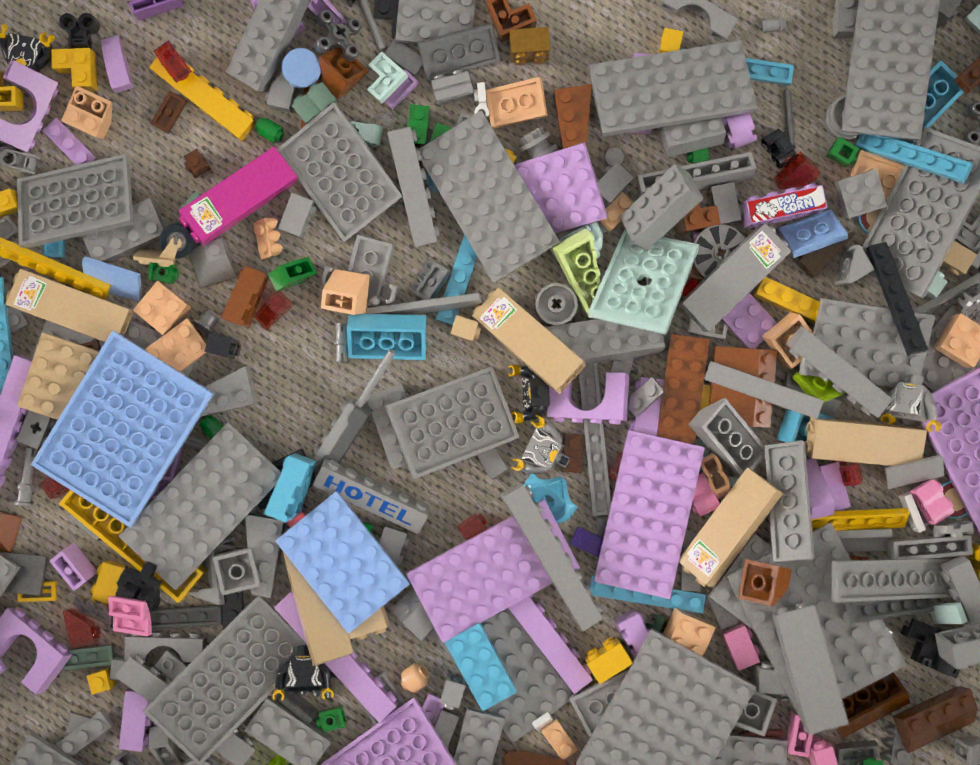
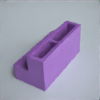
(146, 8)

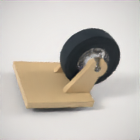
(175, 244)

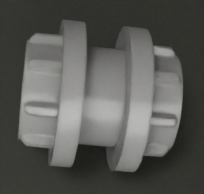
(536, 143)

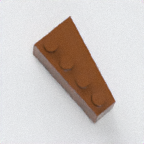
(572, 114)

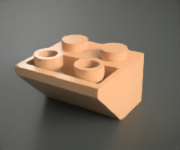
(88, 113)
(346, 292)

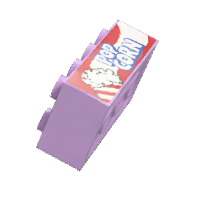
(783, 206)

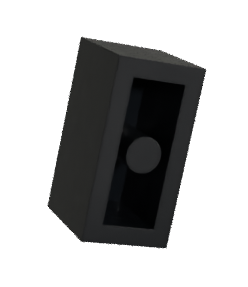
(222, 346)

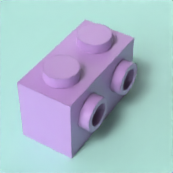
(73, 566)

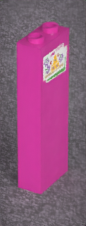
(237, 196)

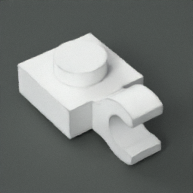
(480, 95)

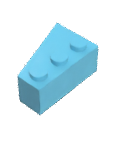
(291, 488)

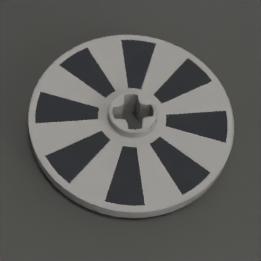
(710, 240)

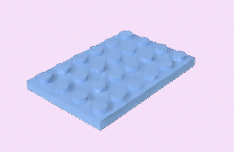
(342, 562)

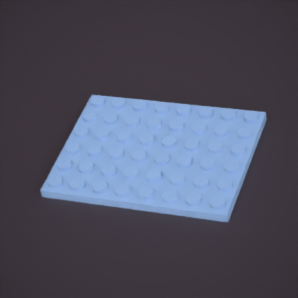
(122, 428)

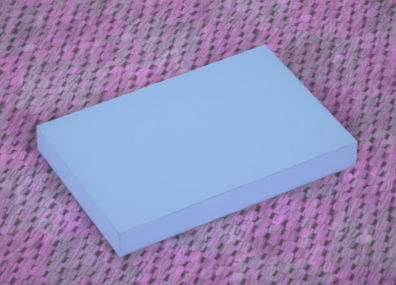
(813, 233)
(122, 281)

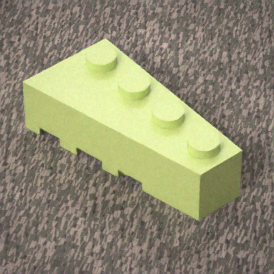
(580, 266)

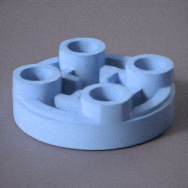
(301, 68)

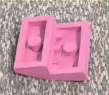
(130, 615)

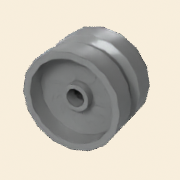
(834, 117)
(563, 296)

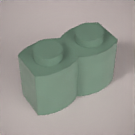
(313, 102)

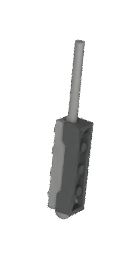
(350, 422)

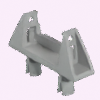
(213, 593)

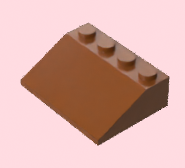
(754, 362)

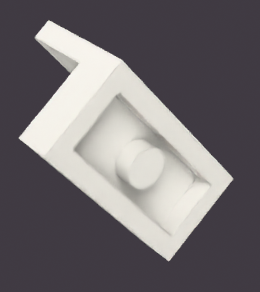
(914, 518)

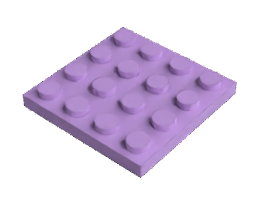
(564, 187)

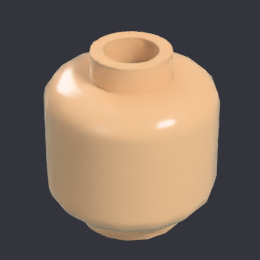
(414, 677)

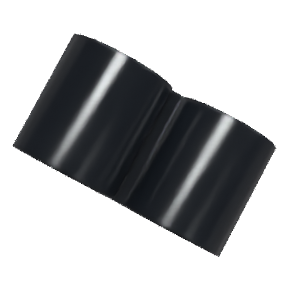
(78, 33)
(780, 147)

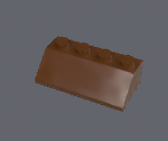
(873, 703)
(936, 717)

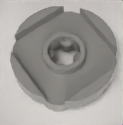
(955, 528)

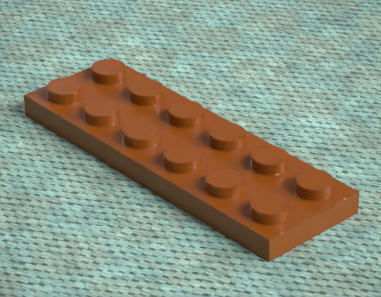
(683, 387)

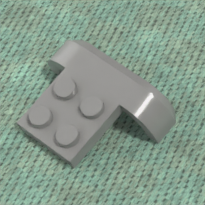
(374, 259)

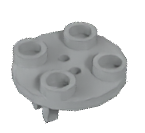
(970, 305)

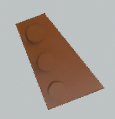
(245, 297)

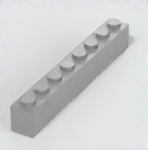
(554, 561)
(150, 684)

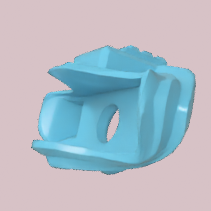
(555, 494)

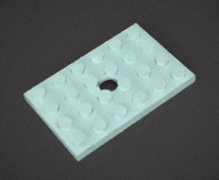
(639, 306)

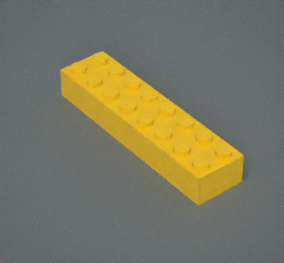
(109, 529)

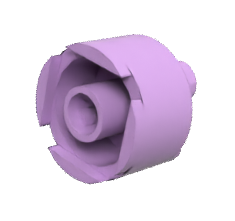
(739, 130)

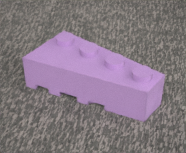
(632, 630)

